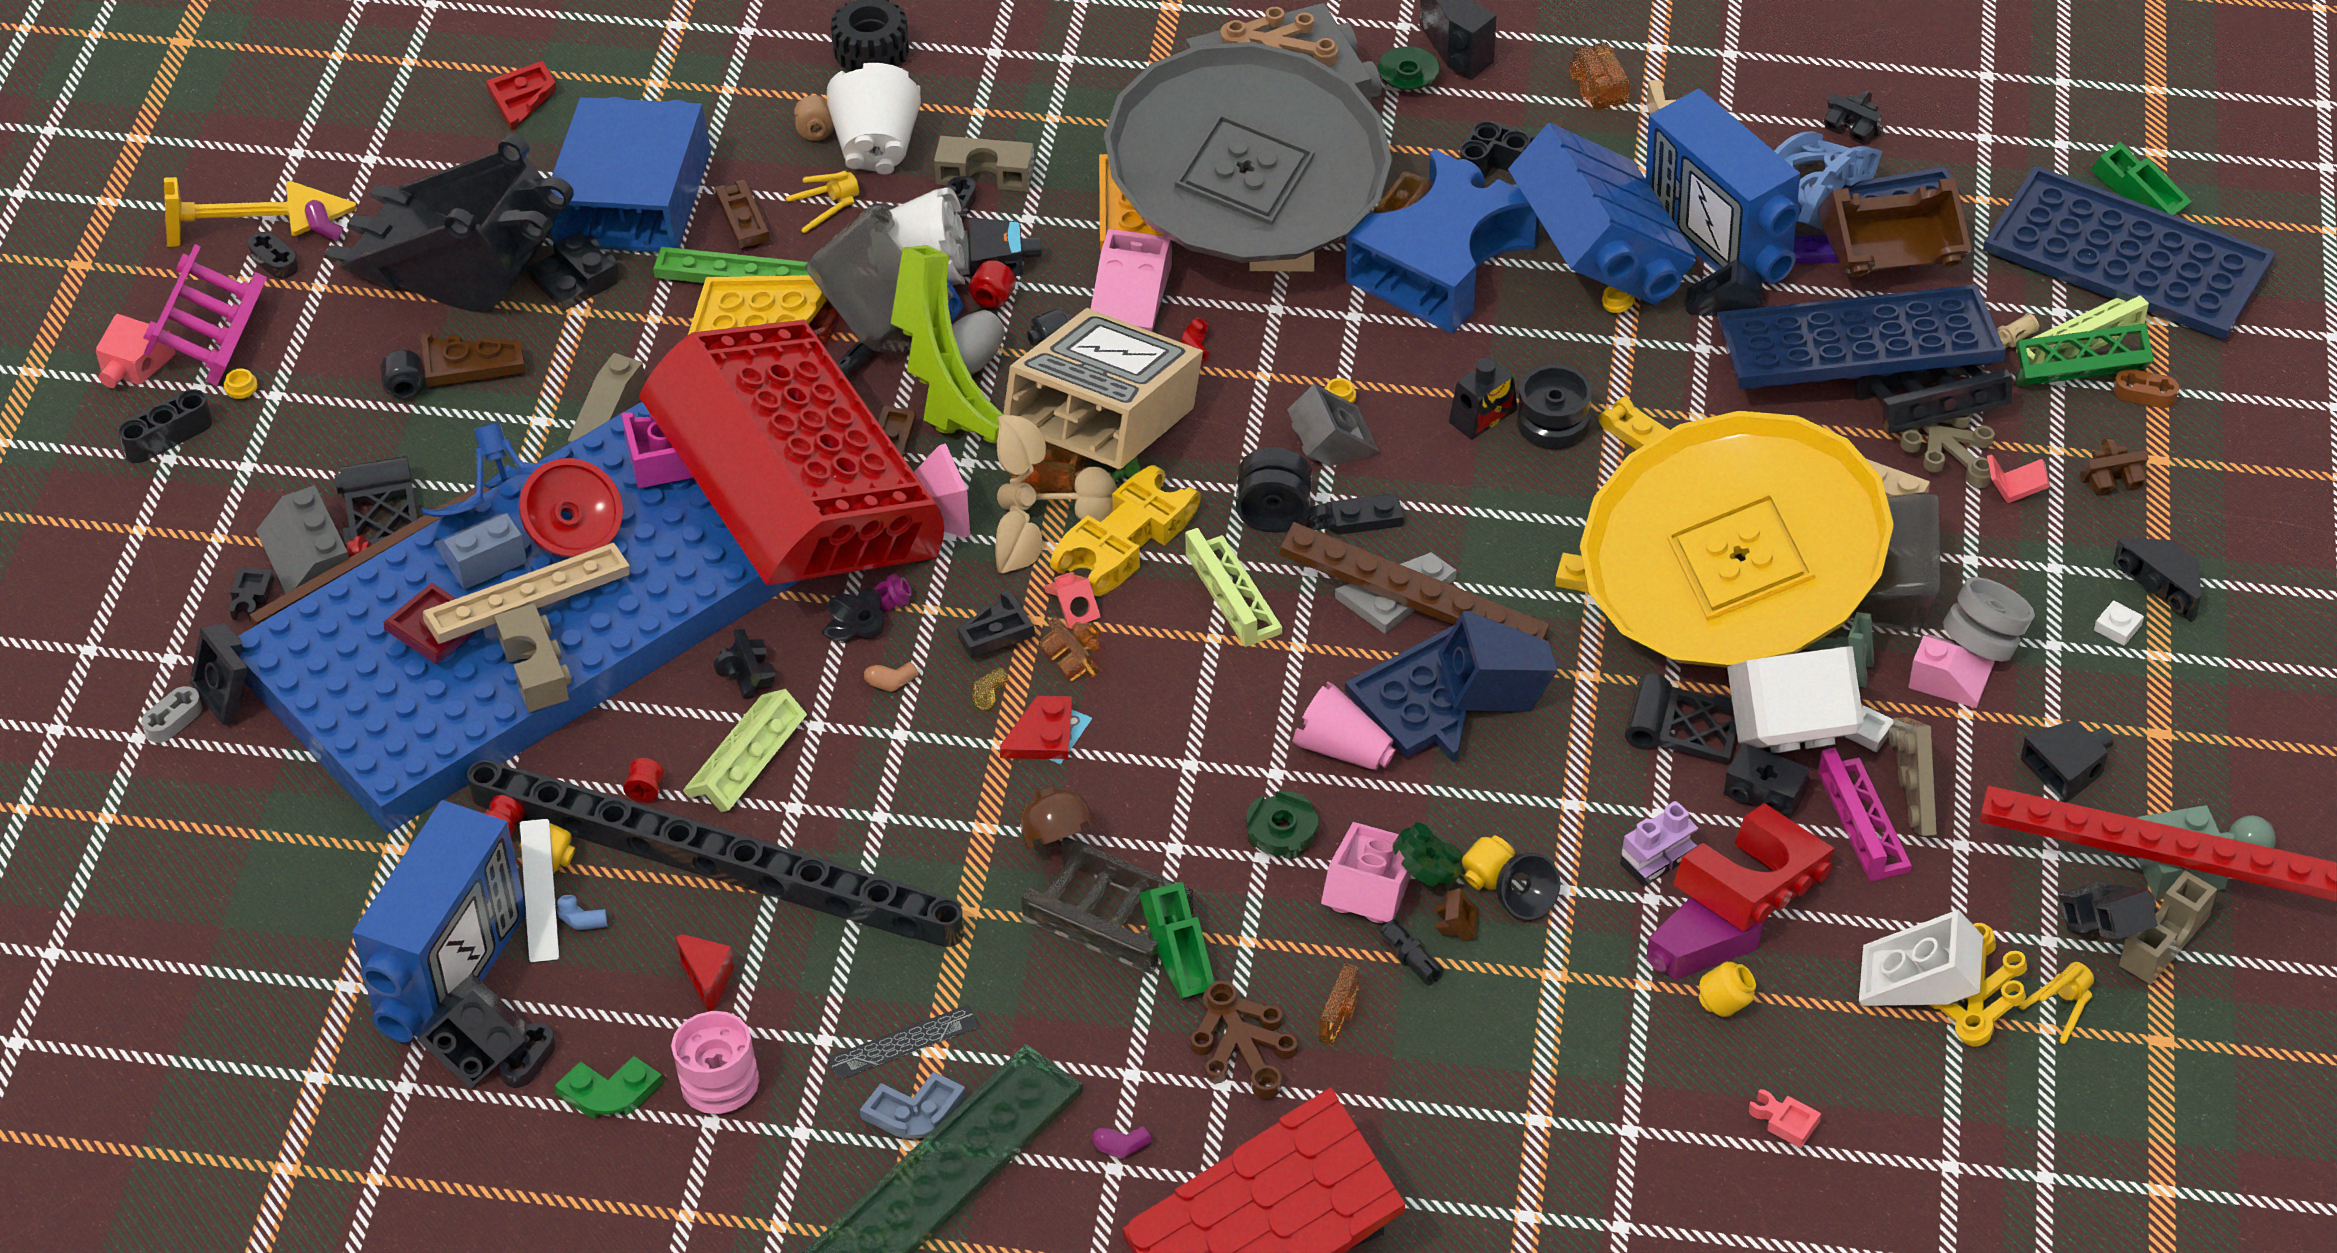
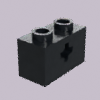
(1766, 778)

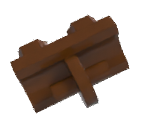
(2114, 462)

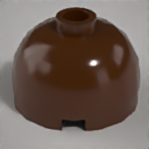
(1053, 816)

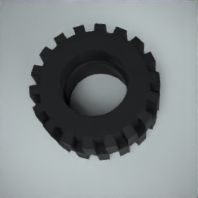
(869, 33)

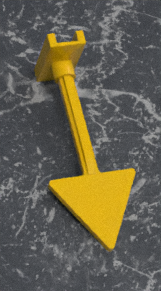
(297, 198)

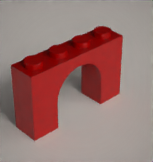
(1750, 895)

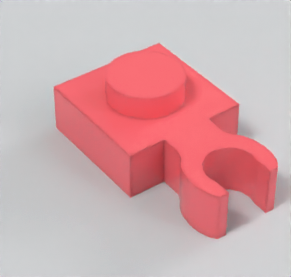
(1787, 1120)

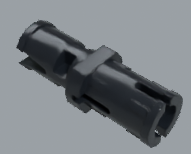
(1411, 952)

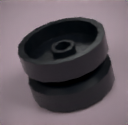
(1554, 406)
(1273, 489)

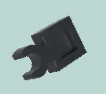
(249, 588)

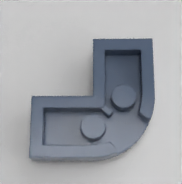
(917, 1115)

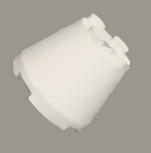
(873, 115)
(935, 223)

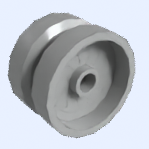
(1988, 619)

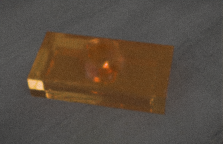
(1340, 1004)

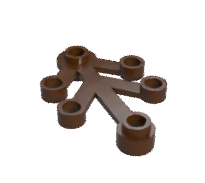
(1242, 1036)

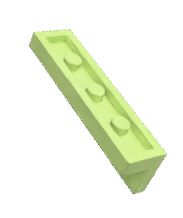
(2109, 315)
(1226, 593)
(747, 749)

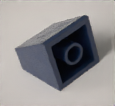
(1495, 665)

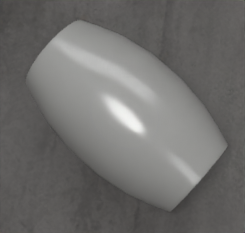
(978, 338)

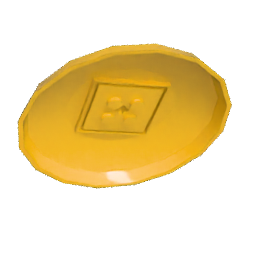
(1724, 486)

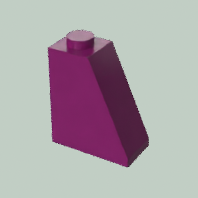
(1698, 940)

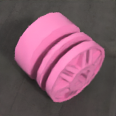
(715, 1062)

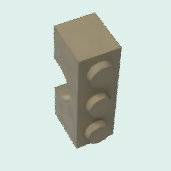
(965, 156)
(541, 677)
(2181, 915)

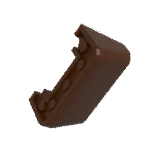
(1896, 229)

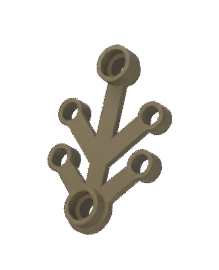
(1978, 469)

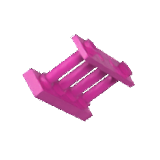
(224, 336)

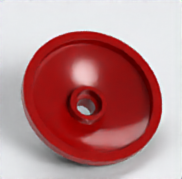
(572, 488)

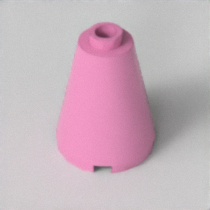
(1343, 731)

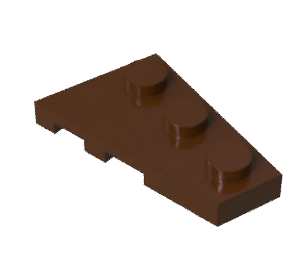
(461, 361)

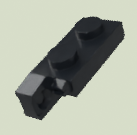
(1357, 514)

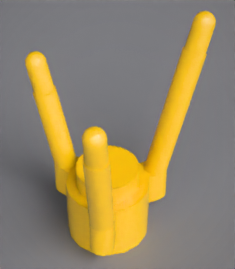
(841, 187)
(2070, 985)

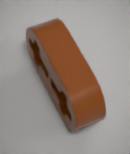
(2146, 388)

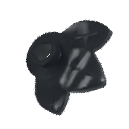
(855, 616)

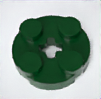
(1277, 840)
(1428, 856)

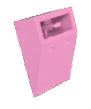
(1132, 277)

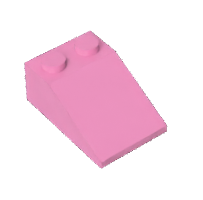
(1366, 875)

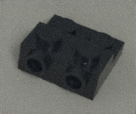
(574, 271)
(219, 671)

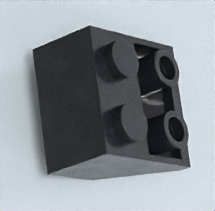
(472, 1031)

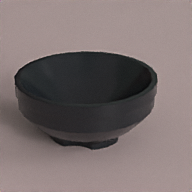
(1540, 889)

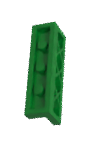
(2084, 367)

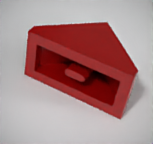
(707, 966)

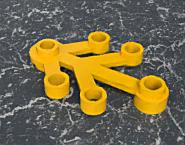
(1975, 1013)

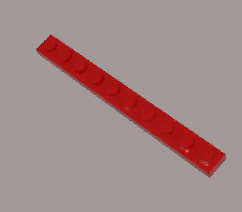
(2160, 843)

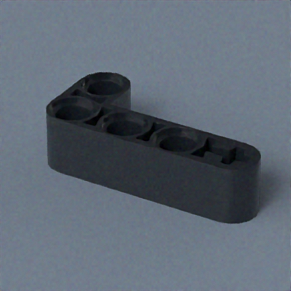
(1494, 146)

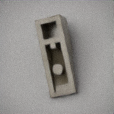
(611, 394)

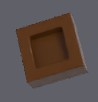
(1459, 916)

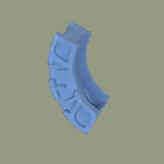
(1841, 164)

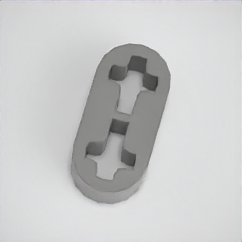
(171, 714)

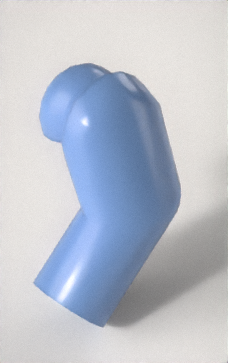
(577, 917)

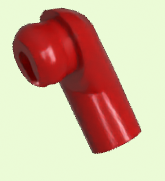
(1195, 335)

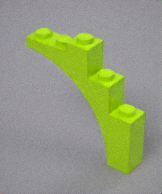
(934, 356)

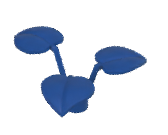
(493, 446)

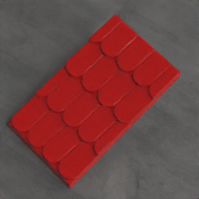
(1287, 1190)

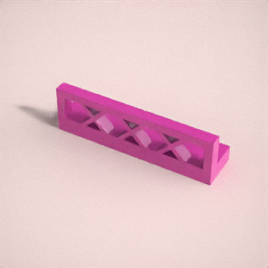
(1857, 821)

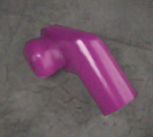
(319, 220)
(1118, 1143)

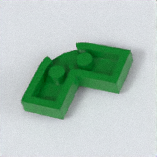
(597, 1095)

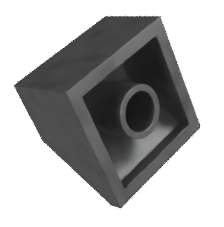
(1331, 428)

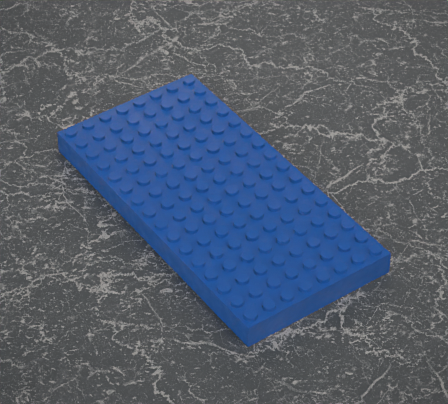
(411, 729)

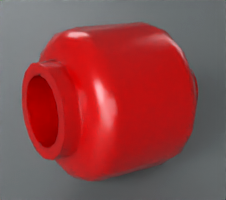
(992, 284)

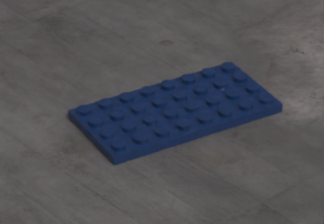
(2130, 251)
(1860, 337)

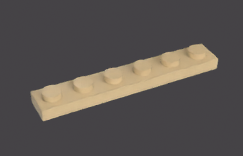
(537, 587)

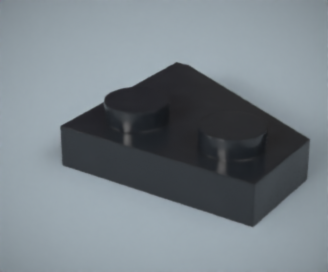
(996, 627)

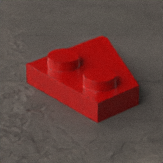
(521, 92)
(1041, 731)

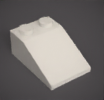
(1923, 964)

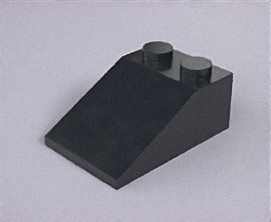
(1460, 34)

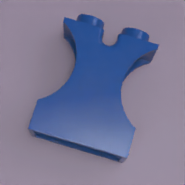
(1431, 250)

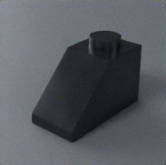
(1725, 290)

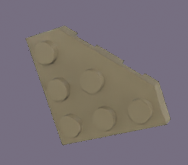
(1915, 771)

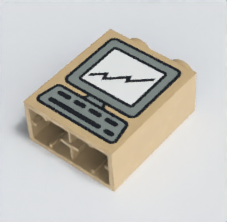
(1104, 387)

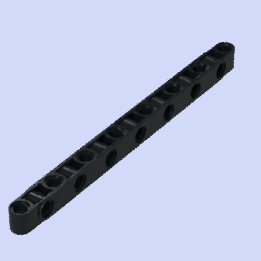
(724, 855)

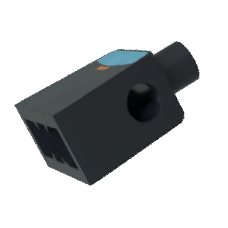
(1002, 243)

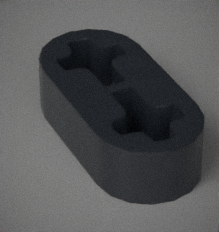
(267, 259)
(531, 1056)

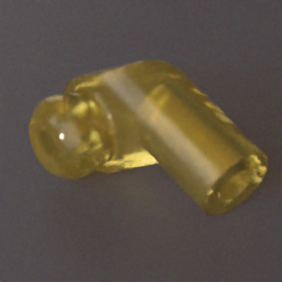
(984, 688)

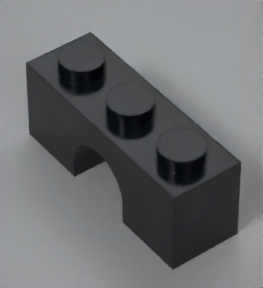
(2110, 907)

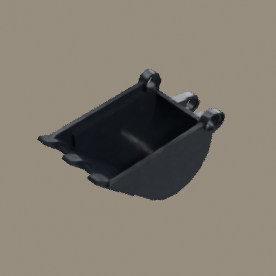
(460, 230)

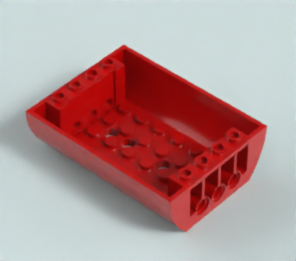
(790, 454)

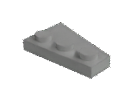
(1386, 613)

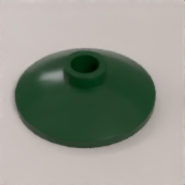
(1408, 68)

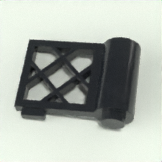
(376, 484)
(1653, 715)

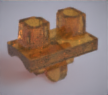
(1078, 659)

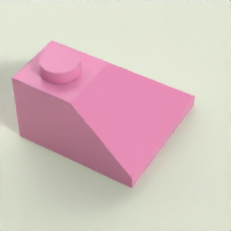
(947, 489)
(1949, 671)

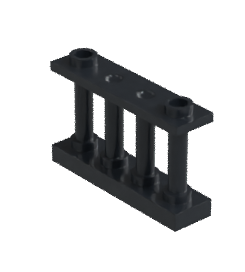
(1936, 403)

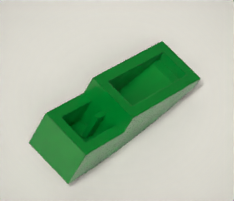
(2139, 180)
(1178, 938)

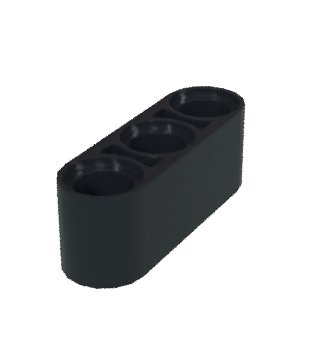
(165, 426)

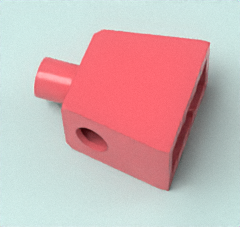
(123, 356)

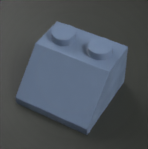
(483, 550)

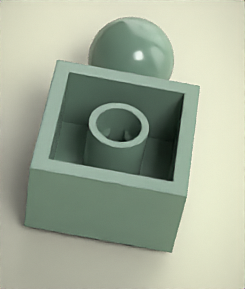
(2246, 829)

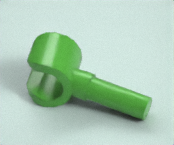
(1129, 470)

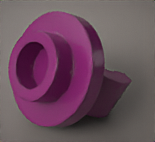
(893, 592)

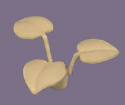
(1018, 447)

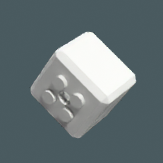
(1796, 699)

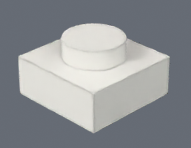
(2118, 623)
(1874, 730)

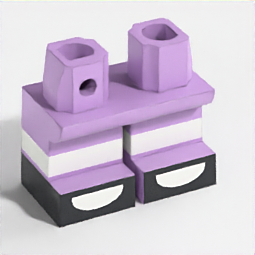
(1658, 844)

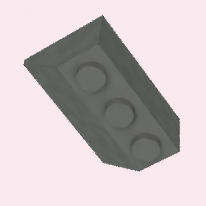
(300, 538)

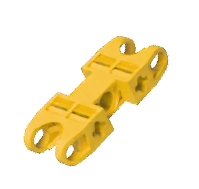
(1114, 544)

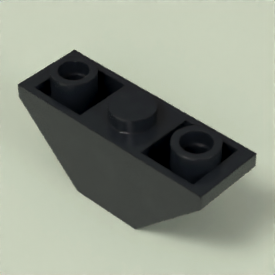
(2163, 571)

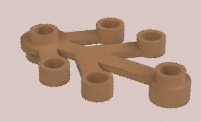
(1237, 31)

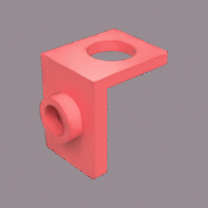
(2020, 481)
(1069, 587)

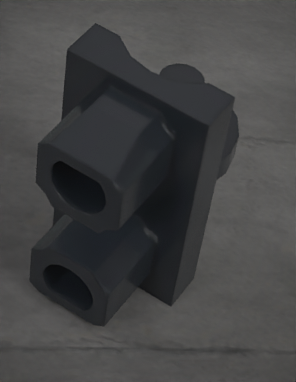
(1856, 112)
(742, 664)

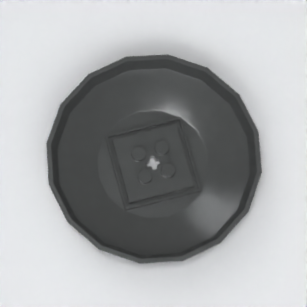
(1227, 107)

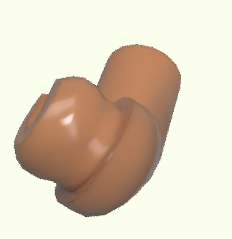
(890, 679)

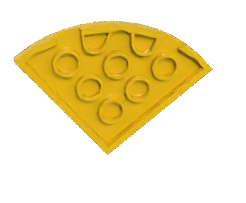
(756, 301)

